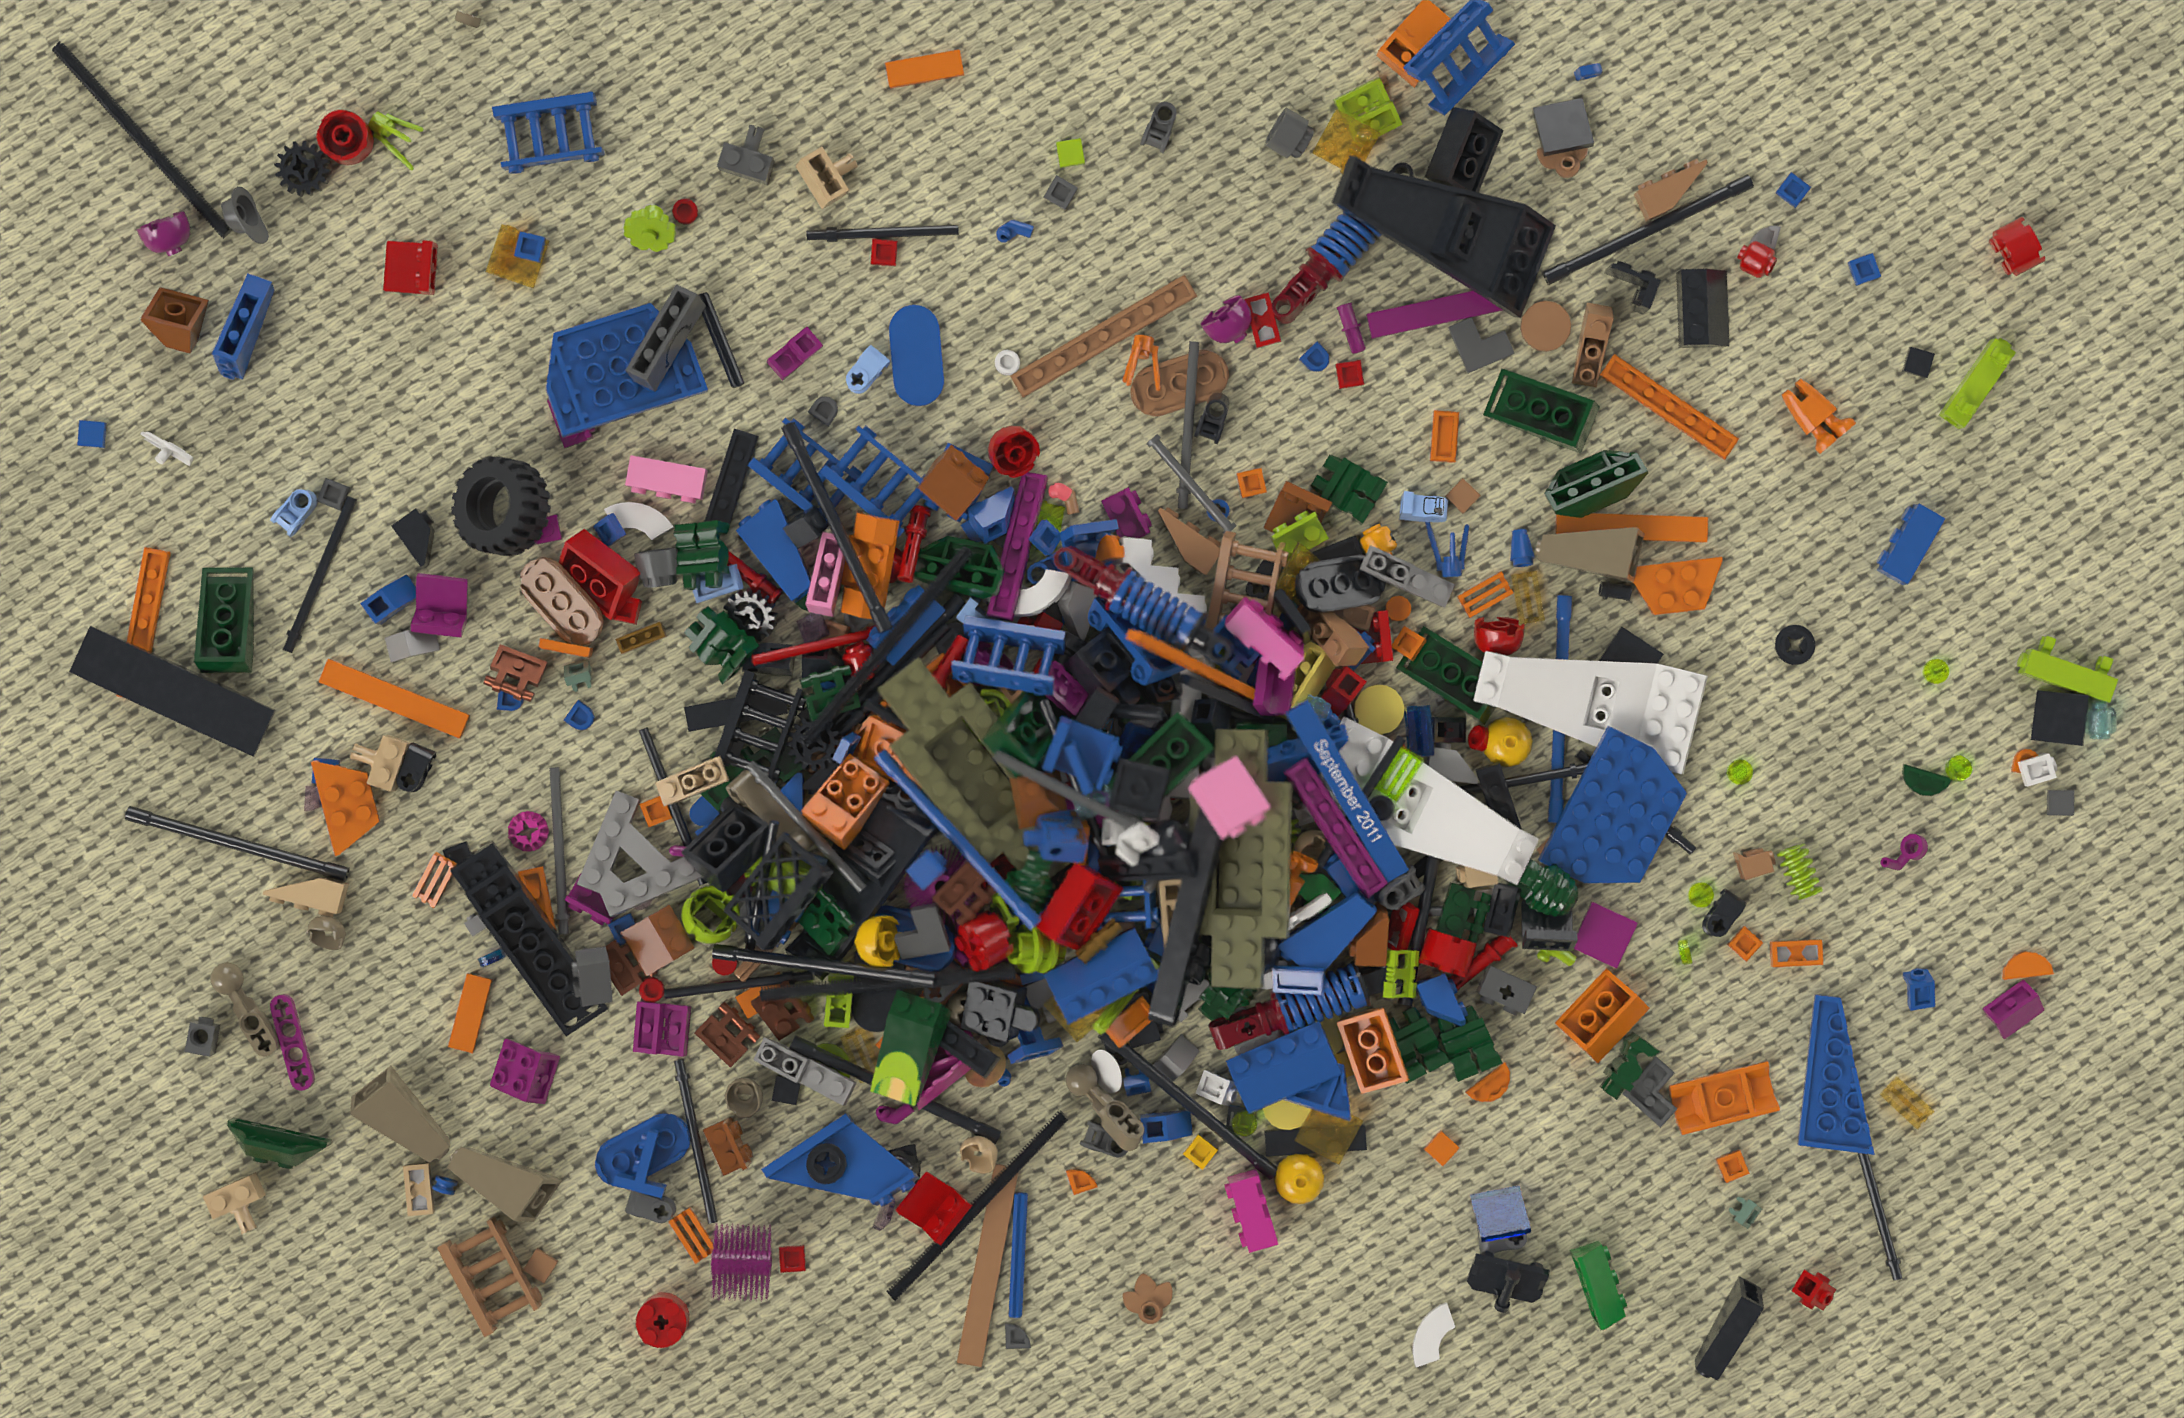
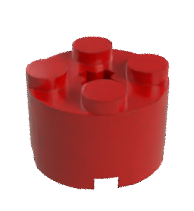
(332, 132)
(2018, 247)
(984, 941)
(1447, 953)
(651, 1330)

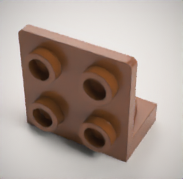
(1292, 502)
(727, 1146)

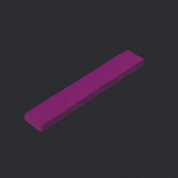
(1428, 313)
(1017, 546)
(1335, 828)

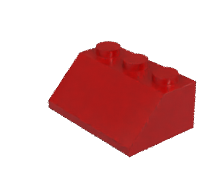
(599, 572)
(1078, 906)

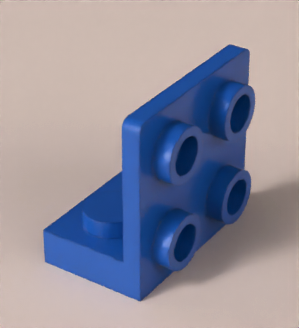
(1086, 538)

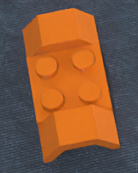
(875, 546)
(1723, 1098)

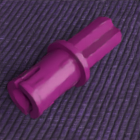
(1351, 328)

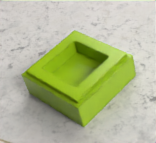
(1070, 153)

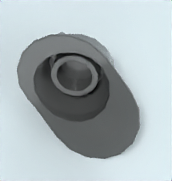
(242, 215)

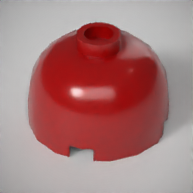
(1013, 451)
(1499, 636)

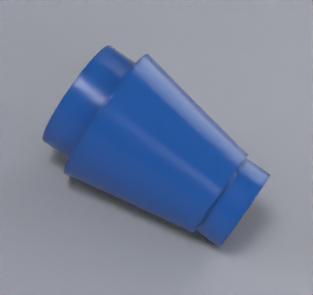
(1521, 549)

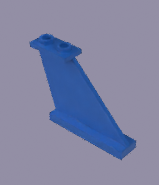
(870, 1170)

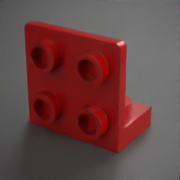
(410, 267)
(1380, 633)
(934, 1207)

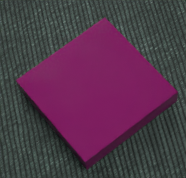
(1604, 934)

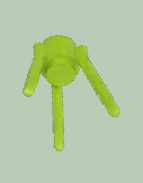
(384, 125)

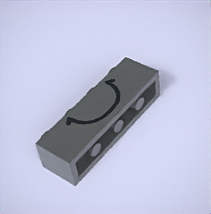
(665, 337)

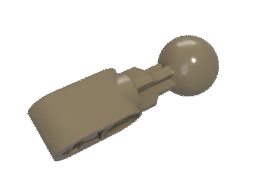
(228, 980)
(1125, 1129)

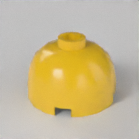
(1508, 742)
(876, 941)
(1299, 1178)

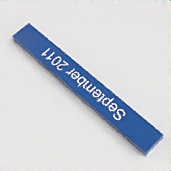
(1347, 790)

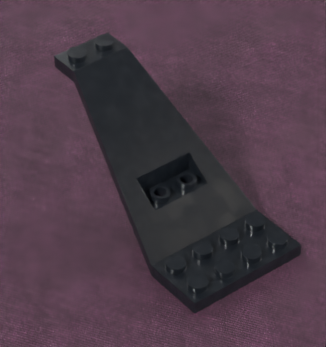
(1468, 235)
(892, 832)

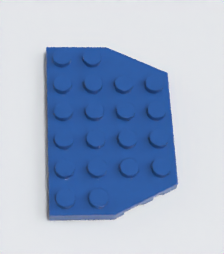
(589, 375)
(1615, 813)

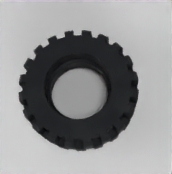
(476, 500)

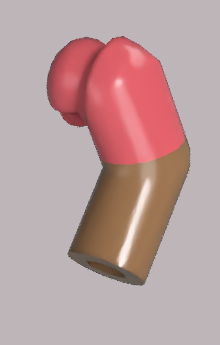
(1065, 494)

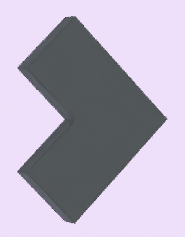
(1477, 352)
(929, 936)
(1646, 1092)

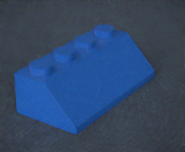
(1105, 978)
(1284, 1067)

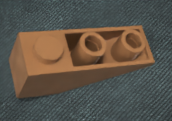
(1663, 195)
(1592, 344)
(1193, 547)
(1335, 637)

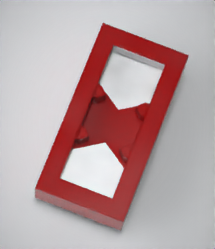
(1263, 320)
(1401, 926)

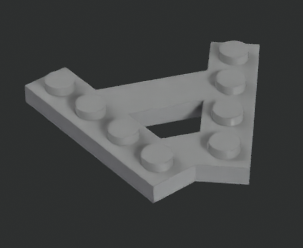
(618, 833)

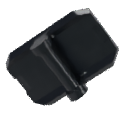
(1507, 1279)

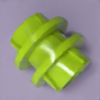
(1034, 950)

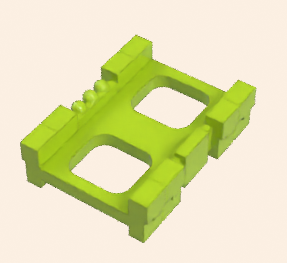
(1000, 909)
(1406, 973)

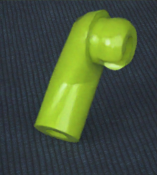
(1564, 956)

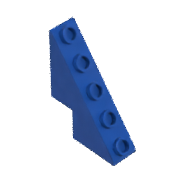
(1288, 753)

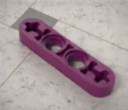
(288, 1043)

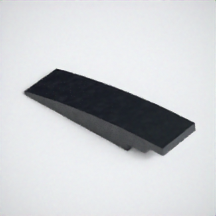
(172, 691)
(523, 933)

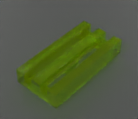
(1388, 792)

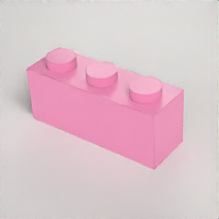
(666, 479)
(826, 577)

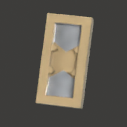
(418, 1189)

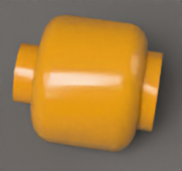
(1380, 538)

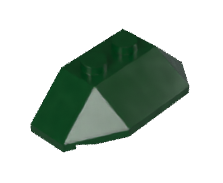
(1595, 483)
(978, 577)
(275, 1143)

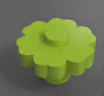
(649, 229)

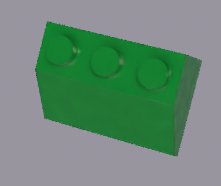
(1599, 1284)

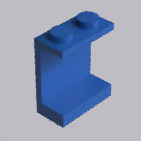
(1095, 747)

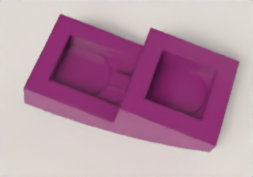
(794, 353)

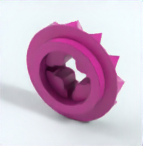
(533, 820)

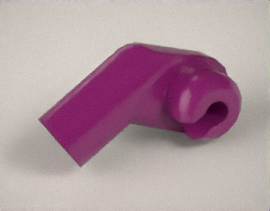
(893, 1115)

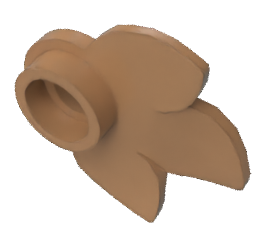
(1556, 161)
(1148, 1294)

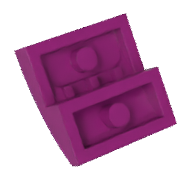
(650, 1028)

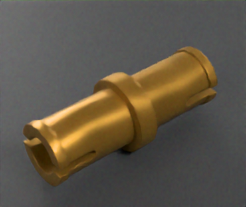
(1098, 941)

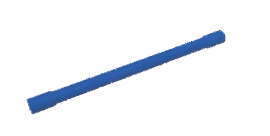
(1563, 616)
(894, 770)

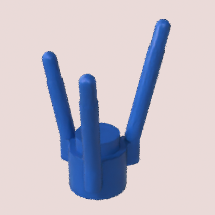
(1452, 564)

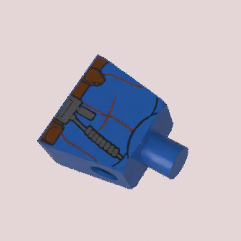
(1058, 837)

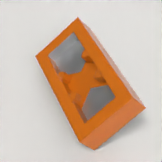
(1796, 953)

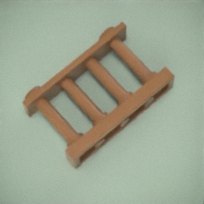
(1226, 572)
(464, 1275)

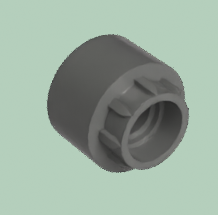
(1289, 134)
(657, 567)

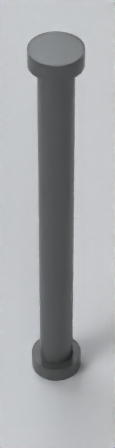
(1191, 484)

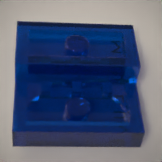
(1419, 730)

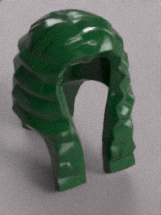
(1033, 882)
(1547, 889)
(1224, 1000)

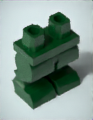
(1341, 487)
(701, 558)
(720, 642)
(1473, 1036)
(1420, 1037)
(1626, 1068)

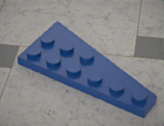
(1832, 1094)

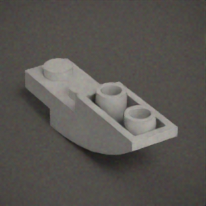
(1406, 576)
(805, 1071)

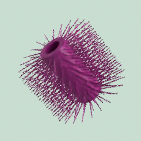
(926, 895)
(741, 1262)

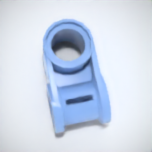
(869, 366)
(291, 514)

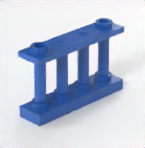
(1445, 41)
(557, 107)
(784, 482)
(855, 489)
(1015, 635)
(1152, 912)

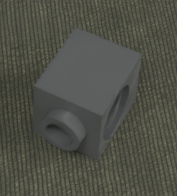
(194, 1044)

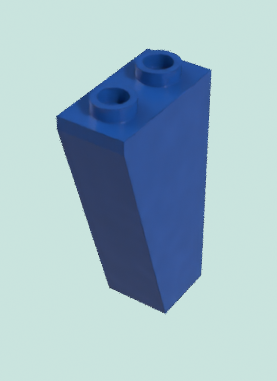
(243, 327)
(775, 549)
(1326, 935)

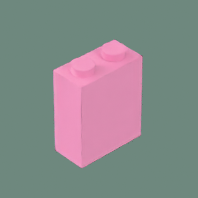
(1230, 798)

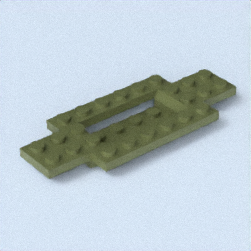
(954, 765)
(1251, 871)

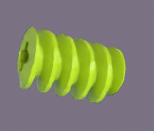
(1800, 871)

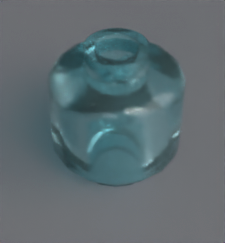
(2101, 721)

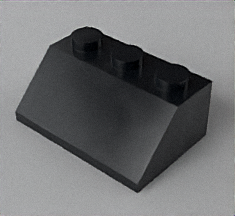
(1464, 150)
(1702, 308)
(728, 846)

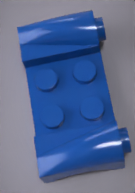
(1147, 665)

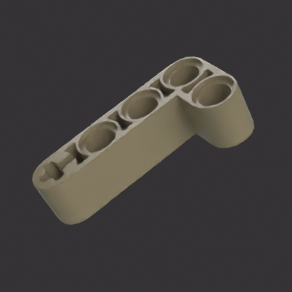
(762, 804)

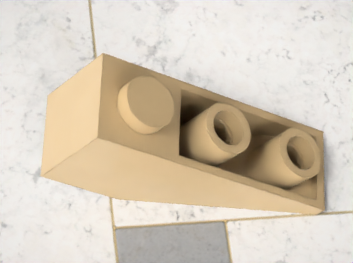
(692, 781)
(321, 893)

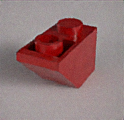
(1343, 690)

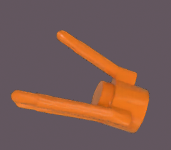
(1141, 349)

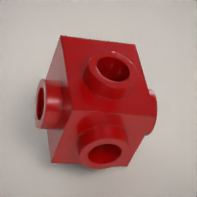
(1814, 1290)

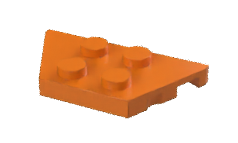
(1677, 585)
(875, 737)
(346, 803)

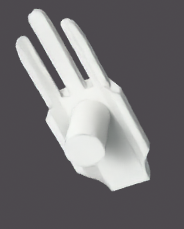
(167, 449)

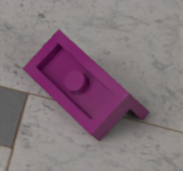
(1272, 693)
(2014, 1009)

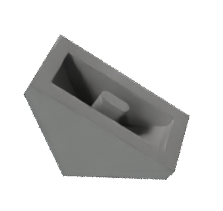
(410, 644)
(1176, 1058)

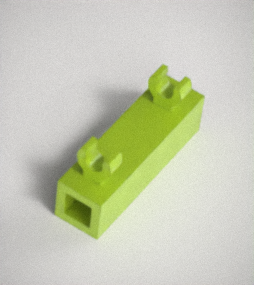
(1977, 383)
(2066, 674)

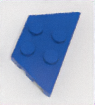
(1327, 1097)

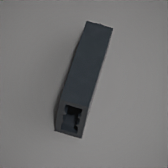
(1730, 1328)

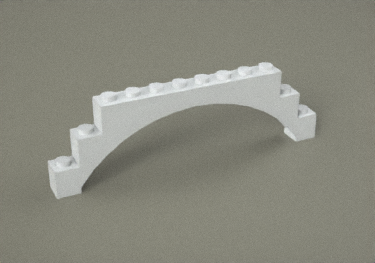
(1139, 557)

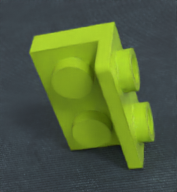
(1305, 530)

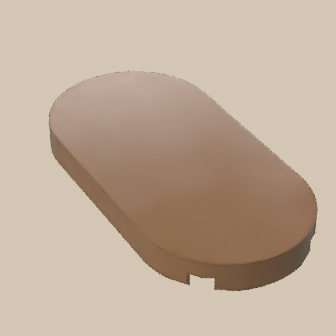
(1173, 383)
(561, 601)

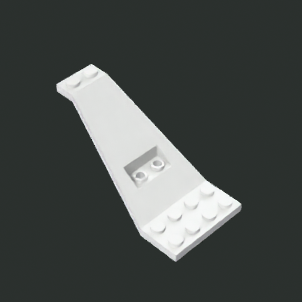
(1645, 699)
(1438, 814)

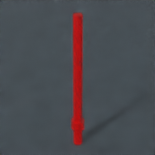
(811, 646)

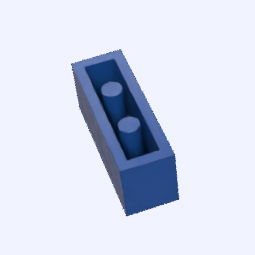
(1909, 543)
(920, 627)

